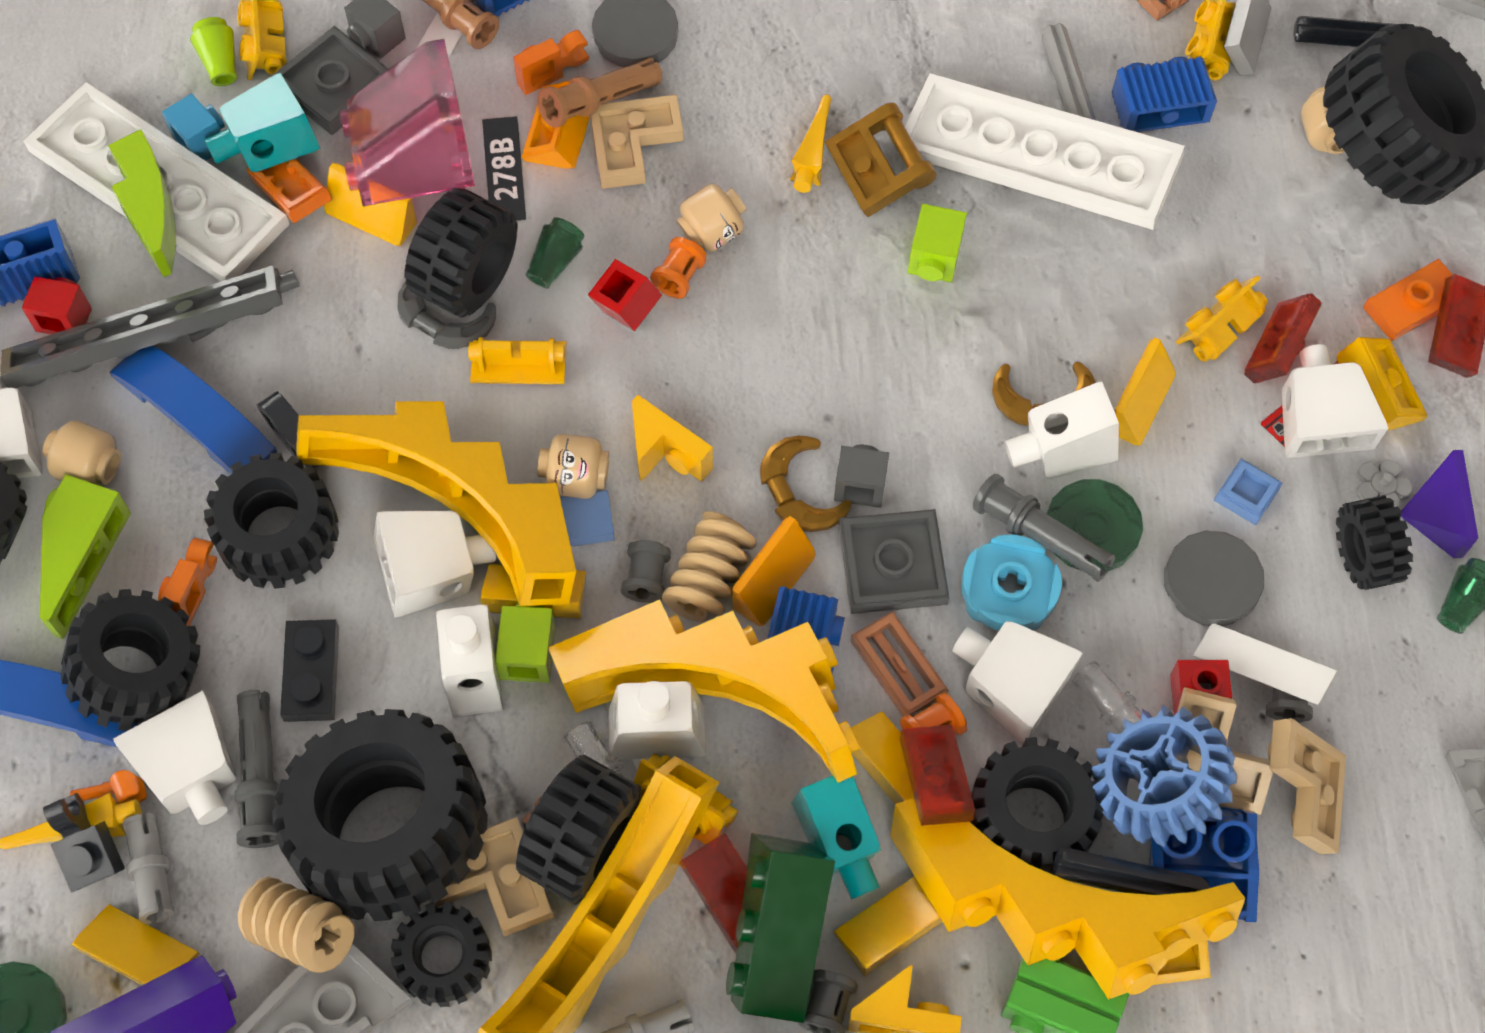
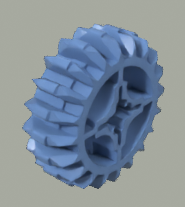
(1171, 793)

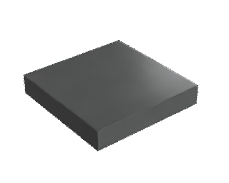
(329, 75)
(893, 561)

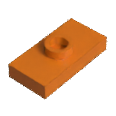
(291, 188)
(1409, 300)

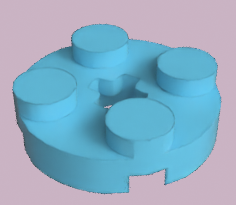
(993, 562)

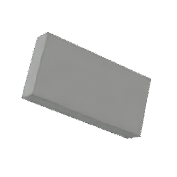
(1247, 34)

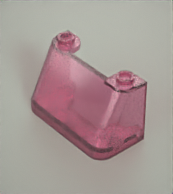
(407, 131)

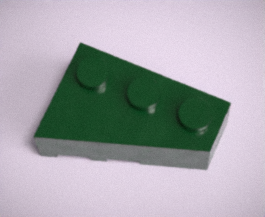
(779, 927)

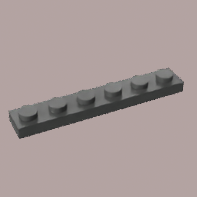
(140, 328)

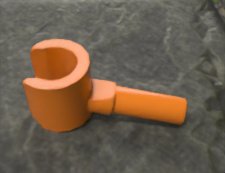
(122, 784)

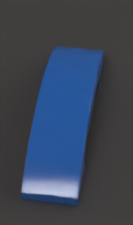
(192, 406)
(40, 698)

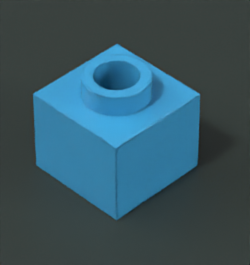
(192, 123)

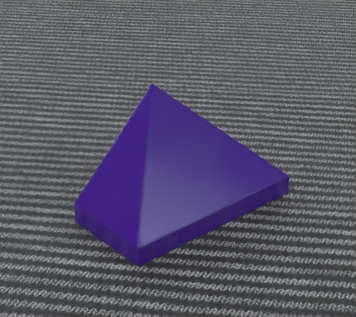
(1445, 508)

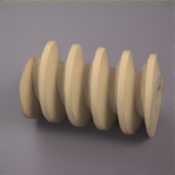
(707, 566)
(295, 925)

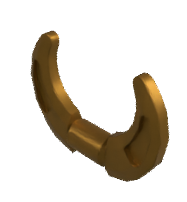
(1017, 407)
(773, 473)

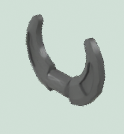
(449, 336)

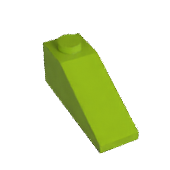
(77, 536)

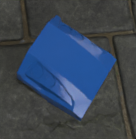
(1220, 857)

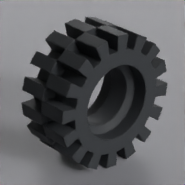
(1374, 542)
(464, 977)

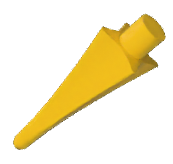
(809, 156)
(97, 811)

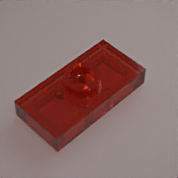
(1459, 327)
(1282, 338)
(937, 775)
(720, 882)

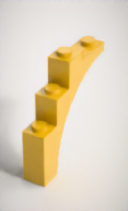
(470, 478)
(780, 676)
(1047, 916)
(605, 922)

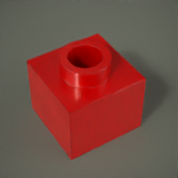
(625, 294)
(55, 305)
(1192, 672)

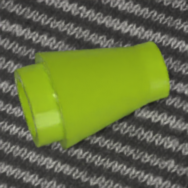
(215, 48)

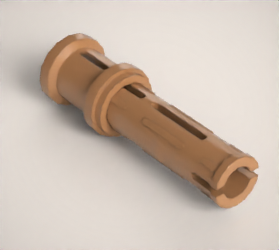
(468, 20)
(585, 95)

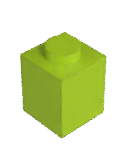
(936, 243)
(524, 643)

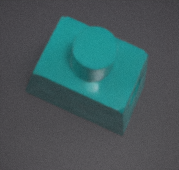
(263, 127)
(838, 809)

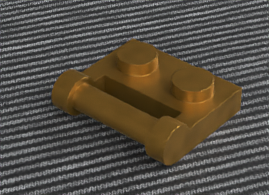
(866, 166)

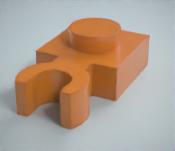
(545, 62)
(188, 578)

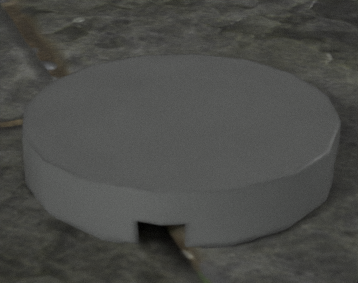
(634, 30)
(1214, 578)

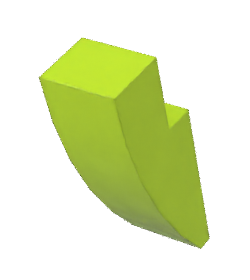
(145, 198)

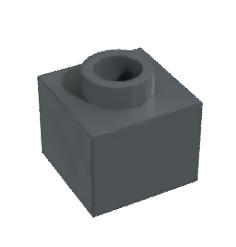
(375, 25)
(861, 475)

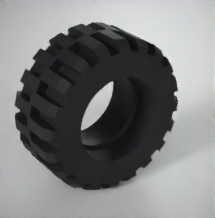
(1408, 114)
(352, 765)

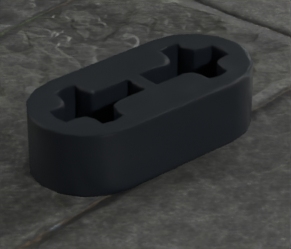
(282, 420)

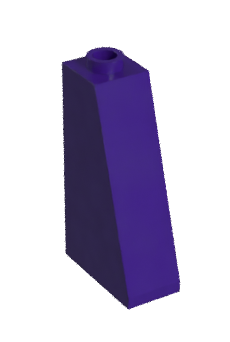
(179, 1001)

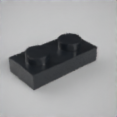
(309, 670)

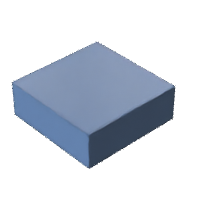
(1248, 491)
(588, 519)

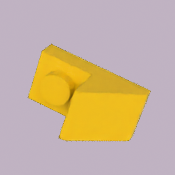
(662, 436)
(889, 1011)

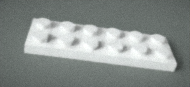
(1044, 150)
(215, 217)

